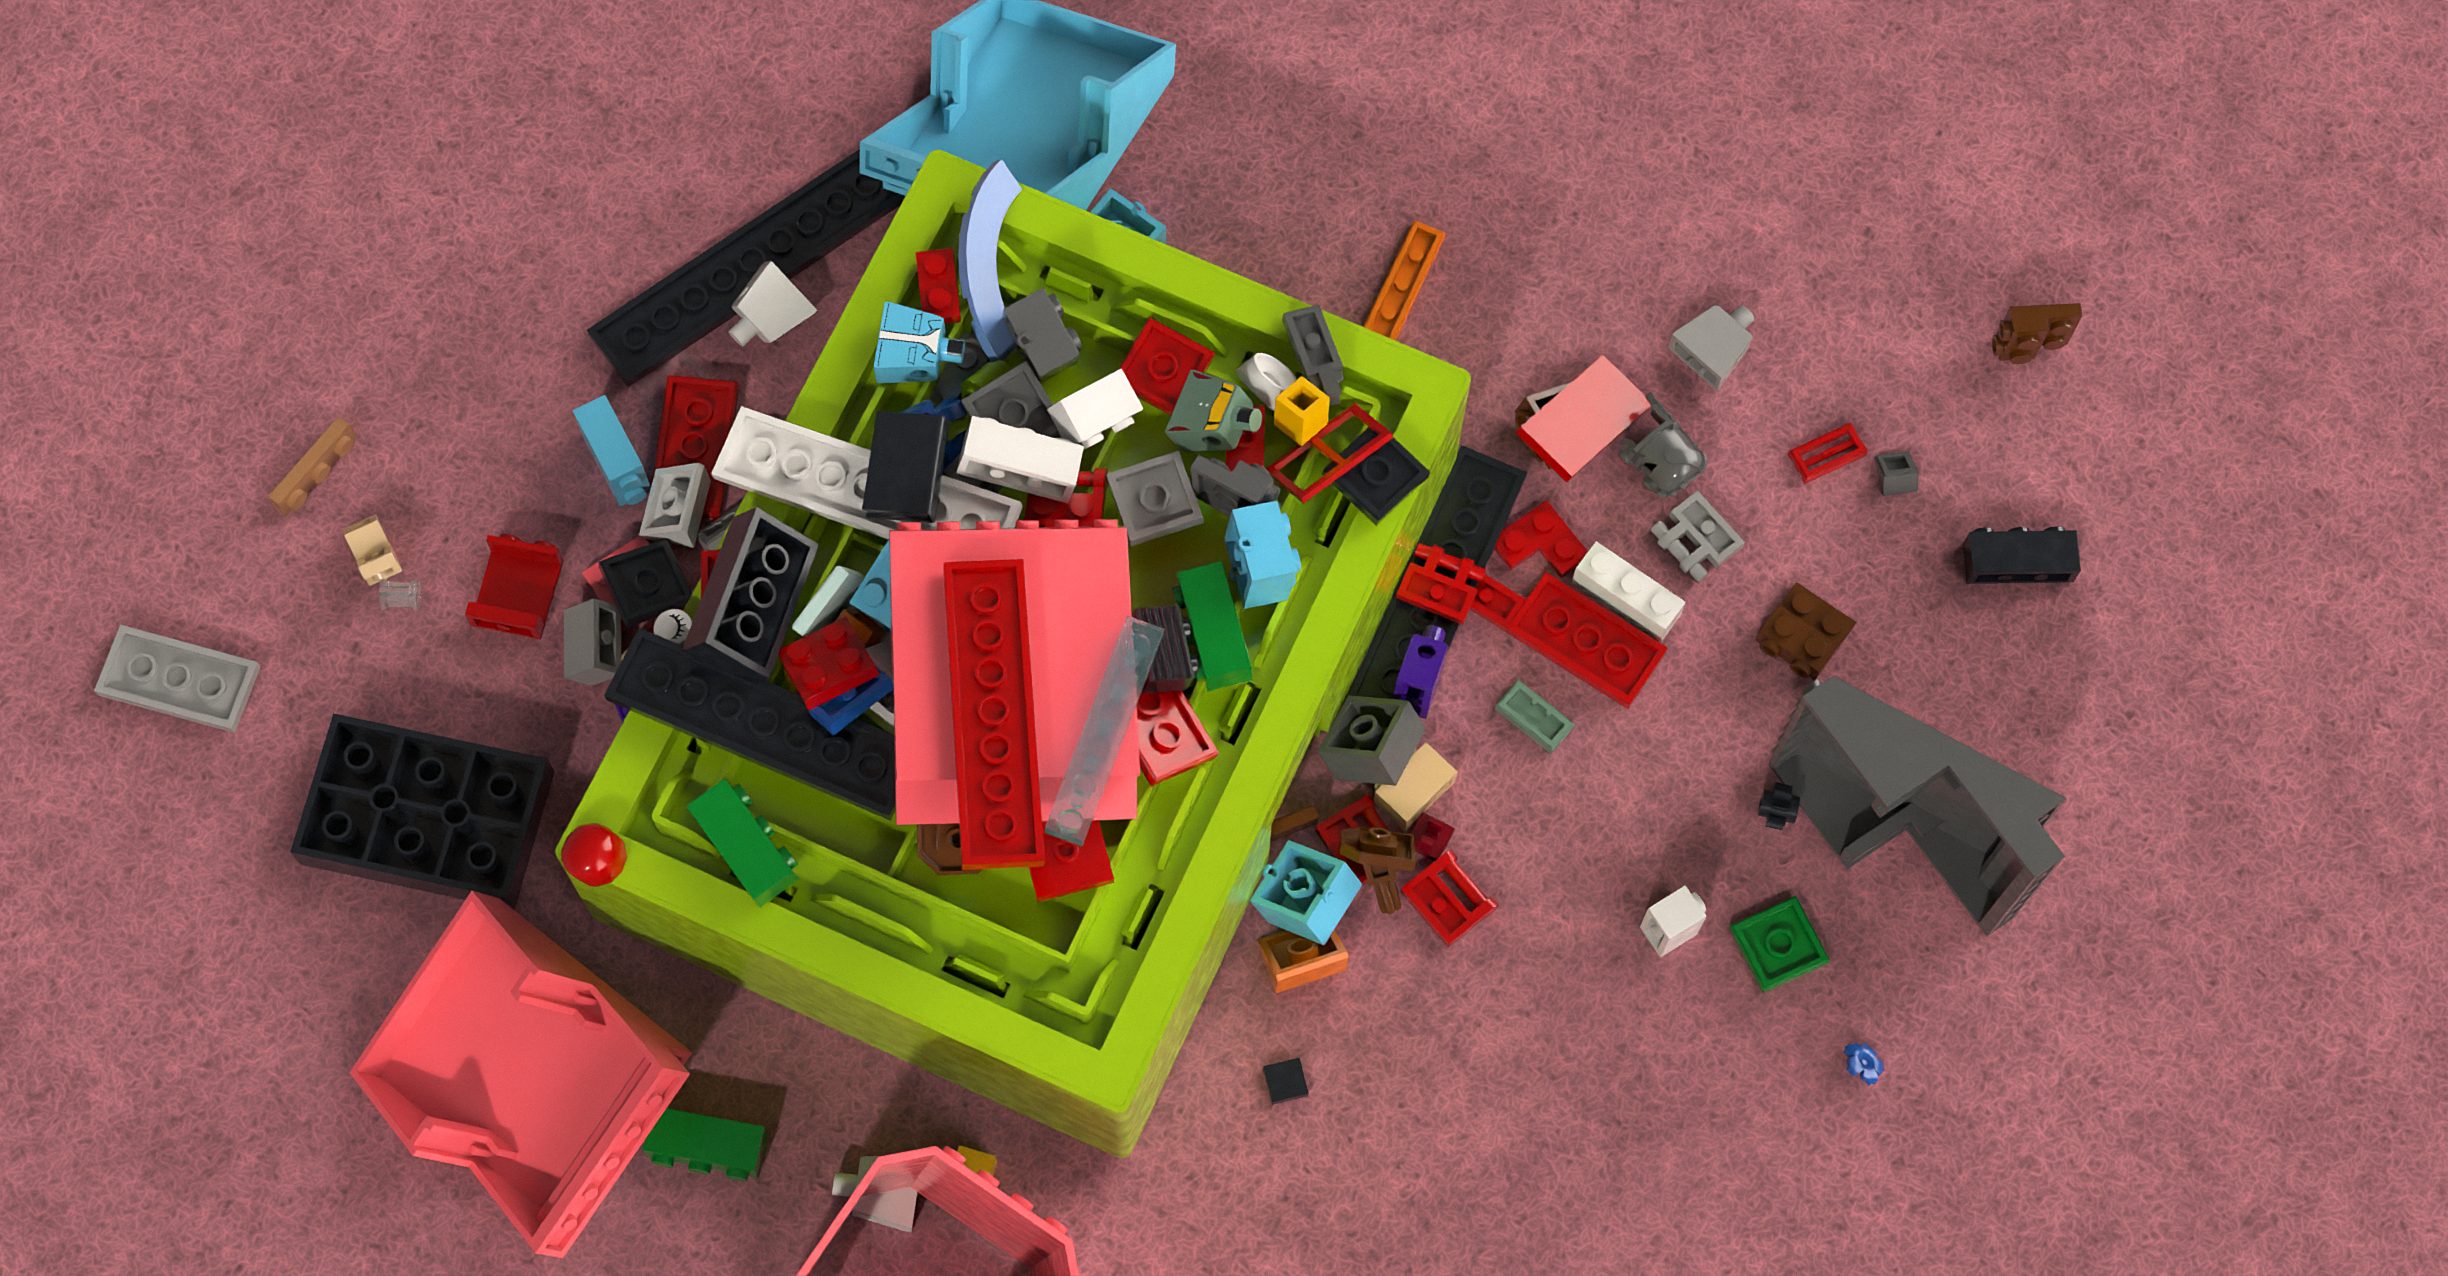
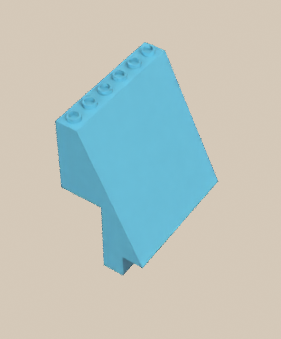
(1028, 88)

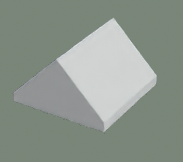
(676, 504)

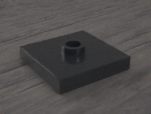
(1381, 478)
(645, 582)

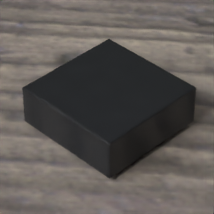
(1285, 1081)

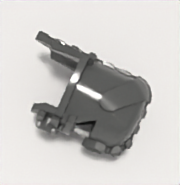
(1666, 452)

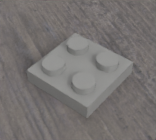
(1154, 498)

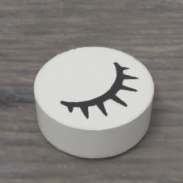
(673, 625)

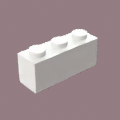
(1020, 459)
(1628, 592)

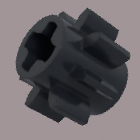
(1779, 806)

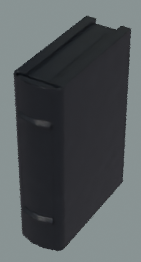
(905, 467)

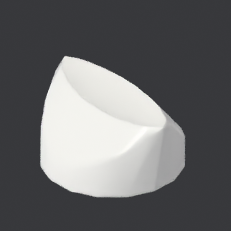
(1266, 377)

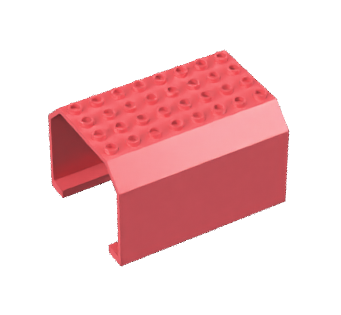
(971, 1200)

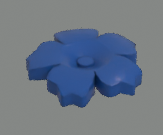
(1862, 1061)

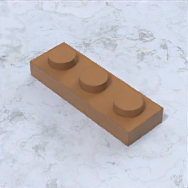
(313, 467)

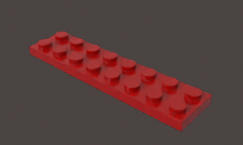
(993, 715)

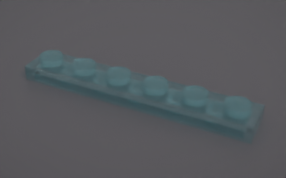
(1104, 731)

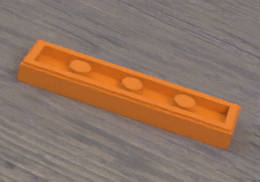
(1404, 280)

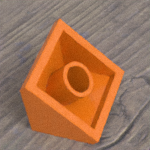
(1298, 960)

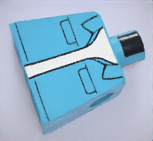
(913, 346)

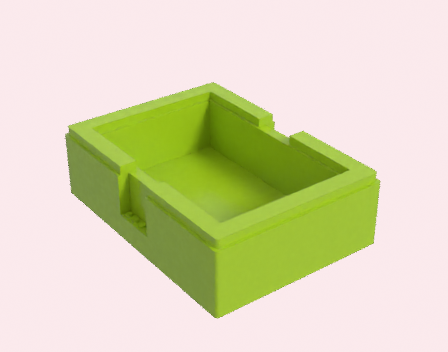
(871, 926)

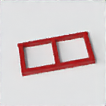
(1343, 465)

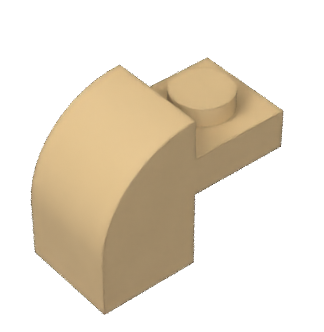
(372, 550)

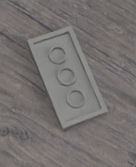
(177, 678)

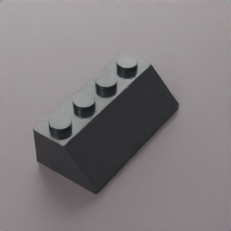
(750, 596)

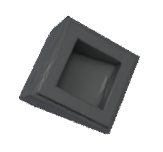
(1897, 473)

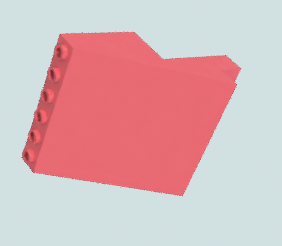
(1075, 615)
(520, 1071)

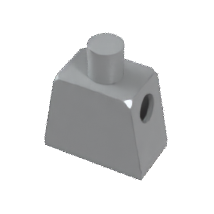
(1714, 343)

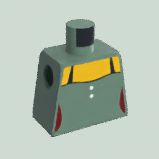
(1211, 414)

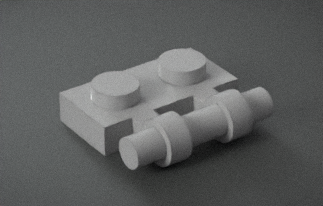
(1705, 529)

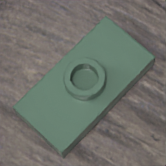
(1534, 716)

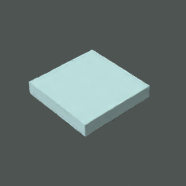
(829, 600)

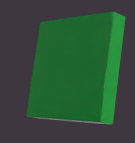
(1779, 944)

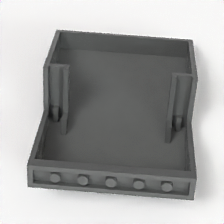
(1879, 772)

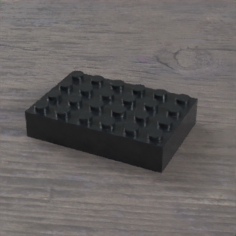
(422, 810)

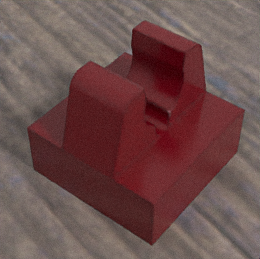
(1431, 836)

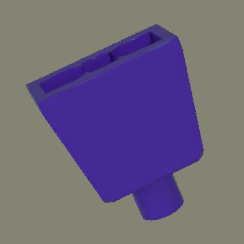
(1422, 669)

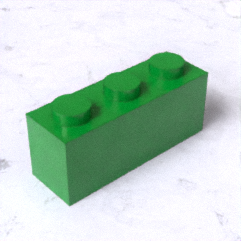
(1213, 626)
(744, 841)
(707, 1144)

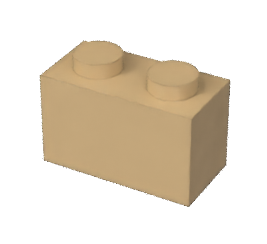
(1419, 786)

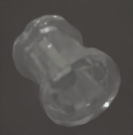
(400, 594)

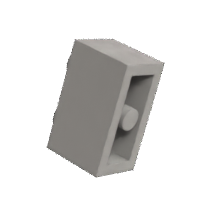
(592, 642)

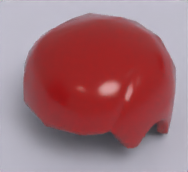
(594, 854)

